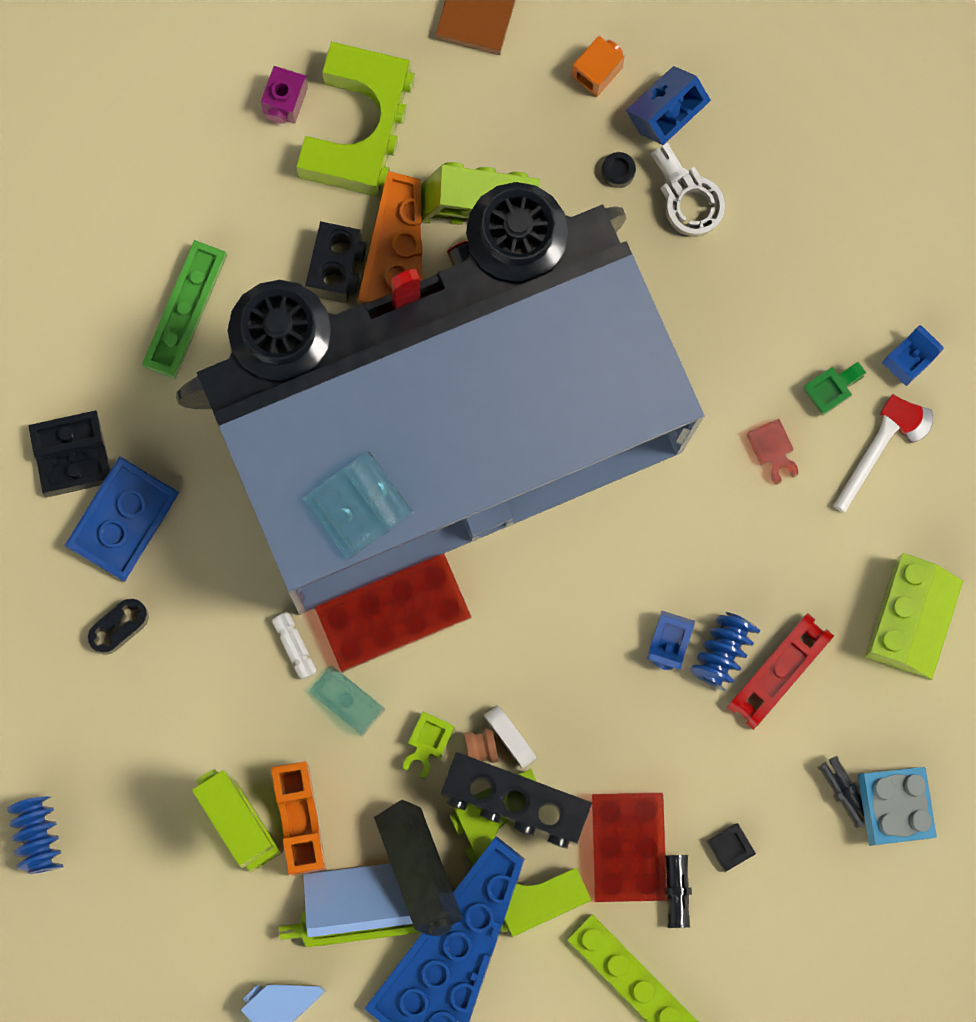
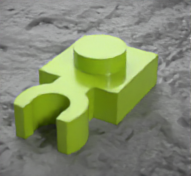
(429, 738)

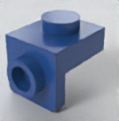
(913, 355)
(670, 641)

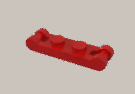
(780, 671)

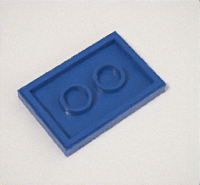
(121, 519)

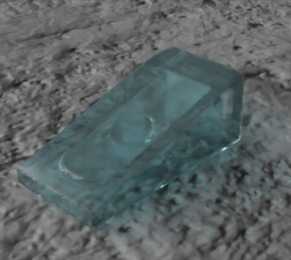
(347, 700)

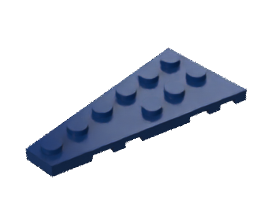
(446, 972)

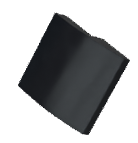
(70, 453)

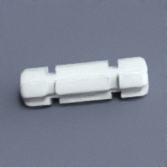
(294, 645)

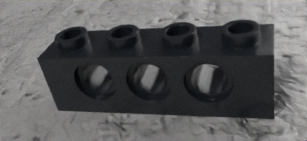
(571, 809)

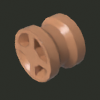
(481, 745)

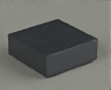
(731, 847)

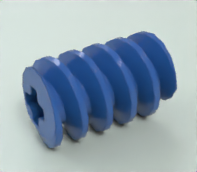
(724, 650)
(34, 835)

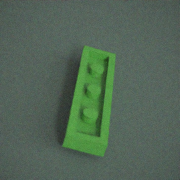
(184, 309)

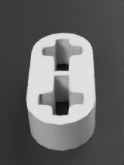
(509, 737)

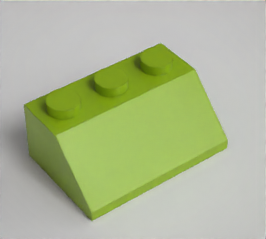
(914, 616)

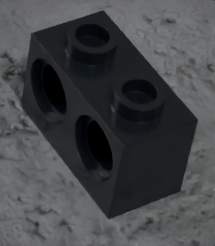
(326, 261)

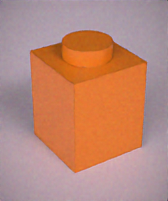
(598, 65)

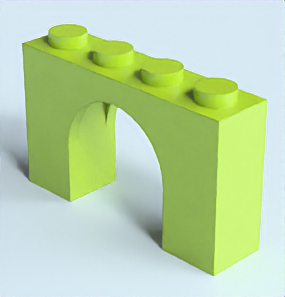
(362, 164)
(235, 819)
(529, 904)

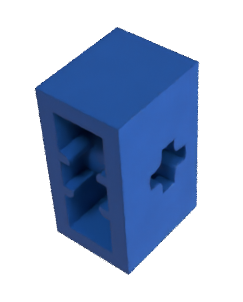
(668, 105)

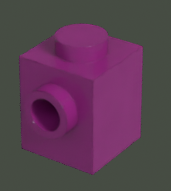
(284, 95)

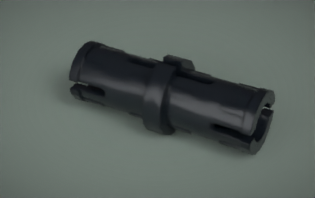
(844, 789)
(678, 891)

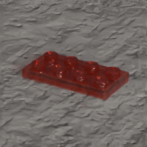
(393, 613)

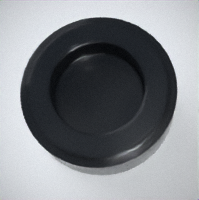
(618, 170)

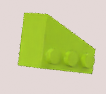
(456, 189)

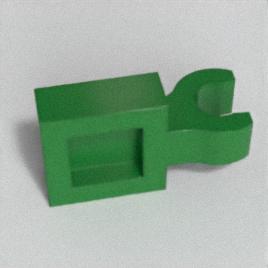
(831, 389)

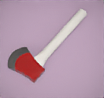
(897, 415)

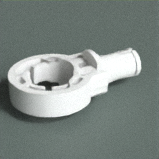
(693, 183)

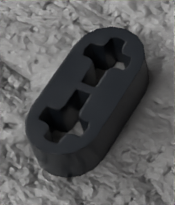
(113, 620)

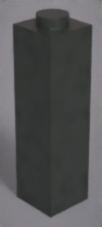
(418, 868)

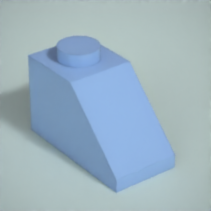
(279, 1002)

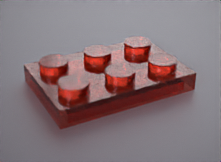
(628, 847)

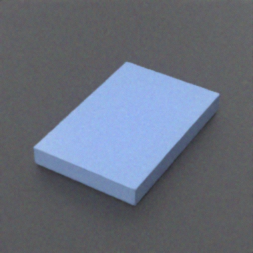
(353, 900)

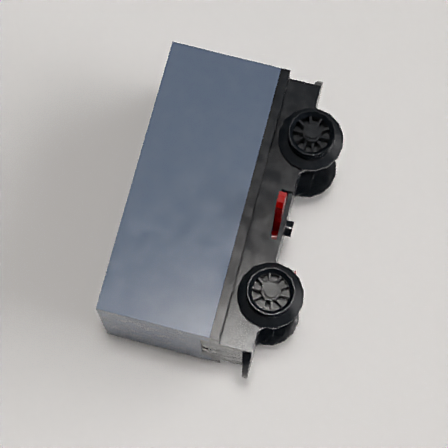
(473, 390)

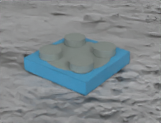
(897, 806)

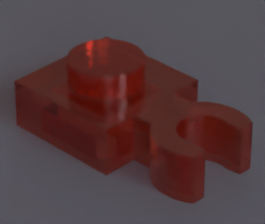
(772, 446)

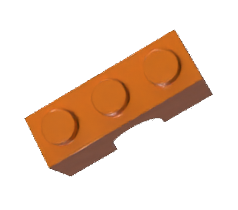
(299, 818)

